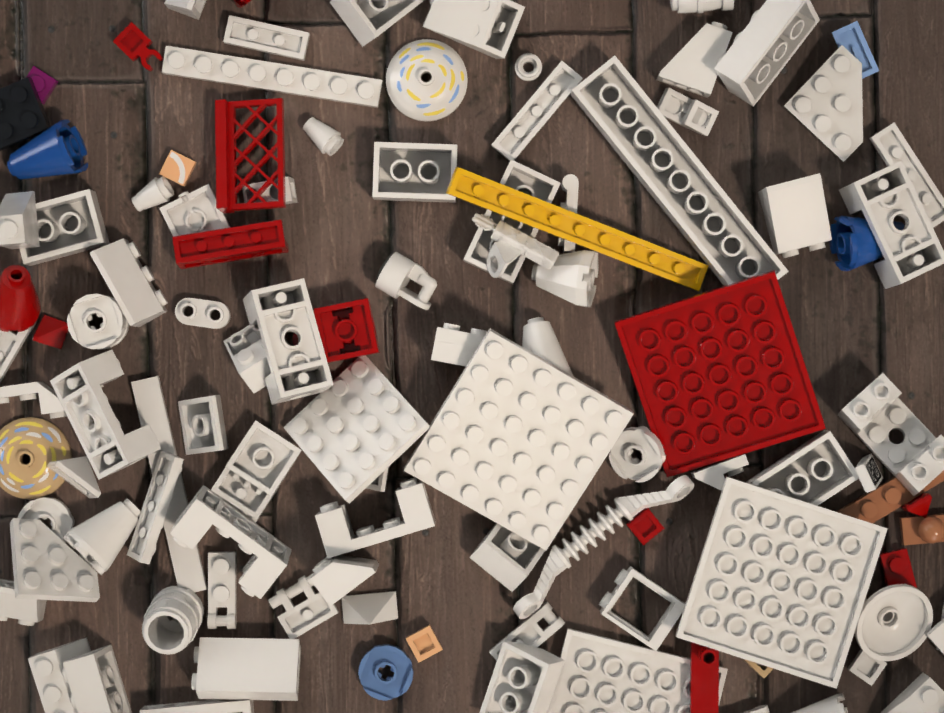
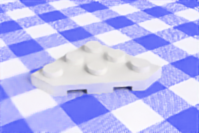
(833, 103)
(47, 566)

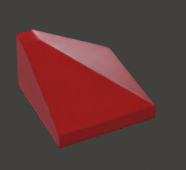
(51, 332)

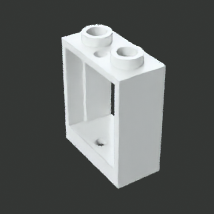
(665, 623)

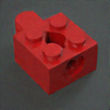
(346, 330)

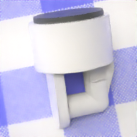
(396, 274)

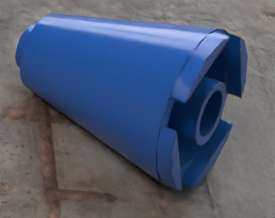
(51, 153)
(855, 242)

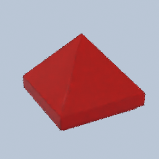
(919, 505)

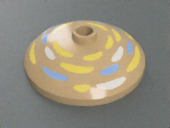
(43, 444)

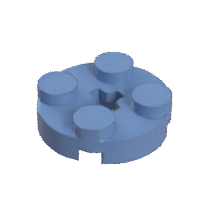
(371, 678)

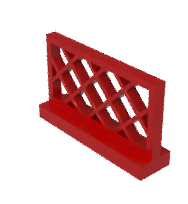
(226, 155)

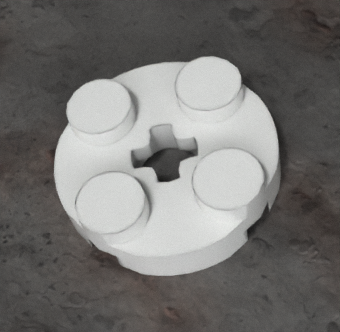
(650, 447)
(53, 509)

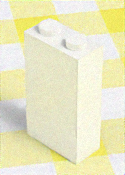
(247, 669)

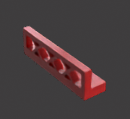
(230, 244)

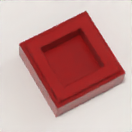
(645, 526)

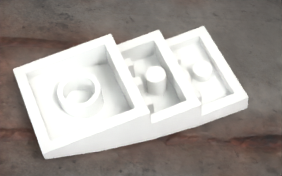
(256, 471)

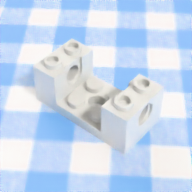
(905, 251)
(294, 369)
(83, 399)
(878, 412)
(338, 532)
(269, 553)

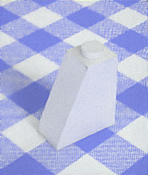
(695, 63)
(19, 221)

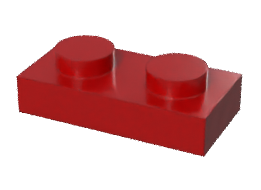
(897, 567)

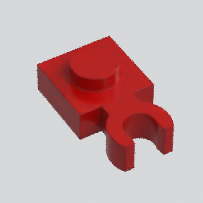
(135, 44)

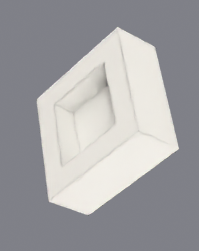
(866, 667)

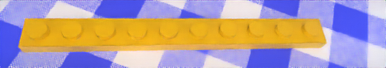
(576, 228)

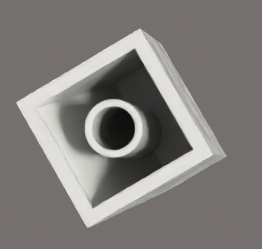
(796, 215)

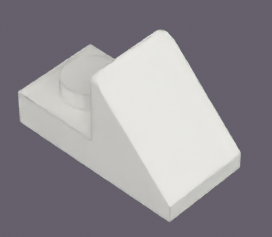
(714, 473)

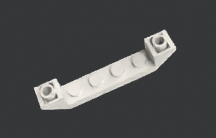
(47, 397)

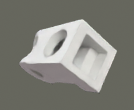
(271, 192)

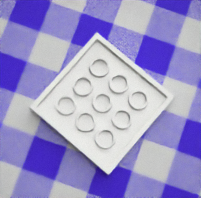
(356, 428)

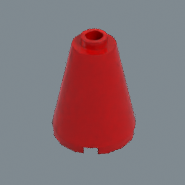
(18, 299)

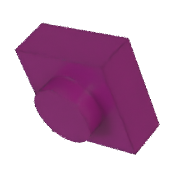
(43, 83)

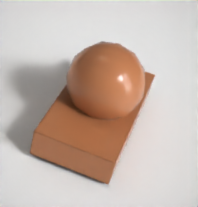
(922, 530)

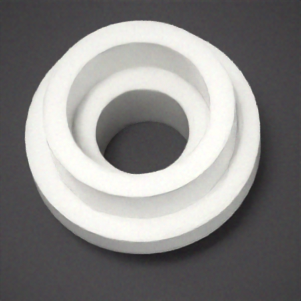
(528, 58)

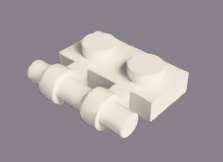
(305, 615)

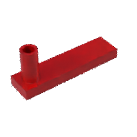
(704, 679)

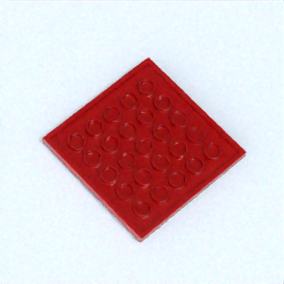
(720, 373)

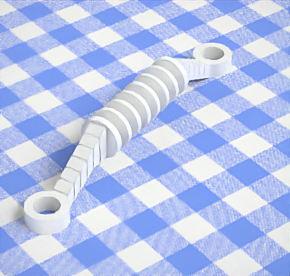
(559, 558)

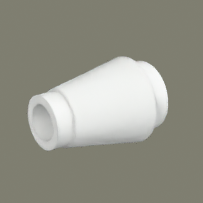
(324, 137)
(153, 194)

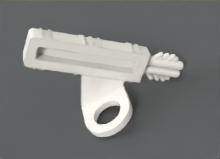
(512, 244)

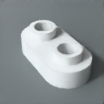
(202, 313)

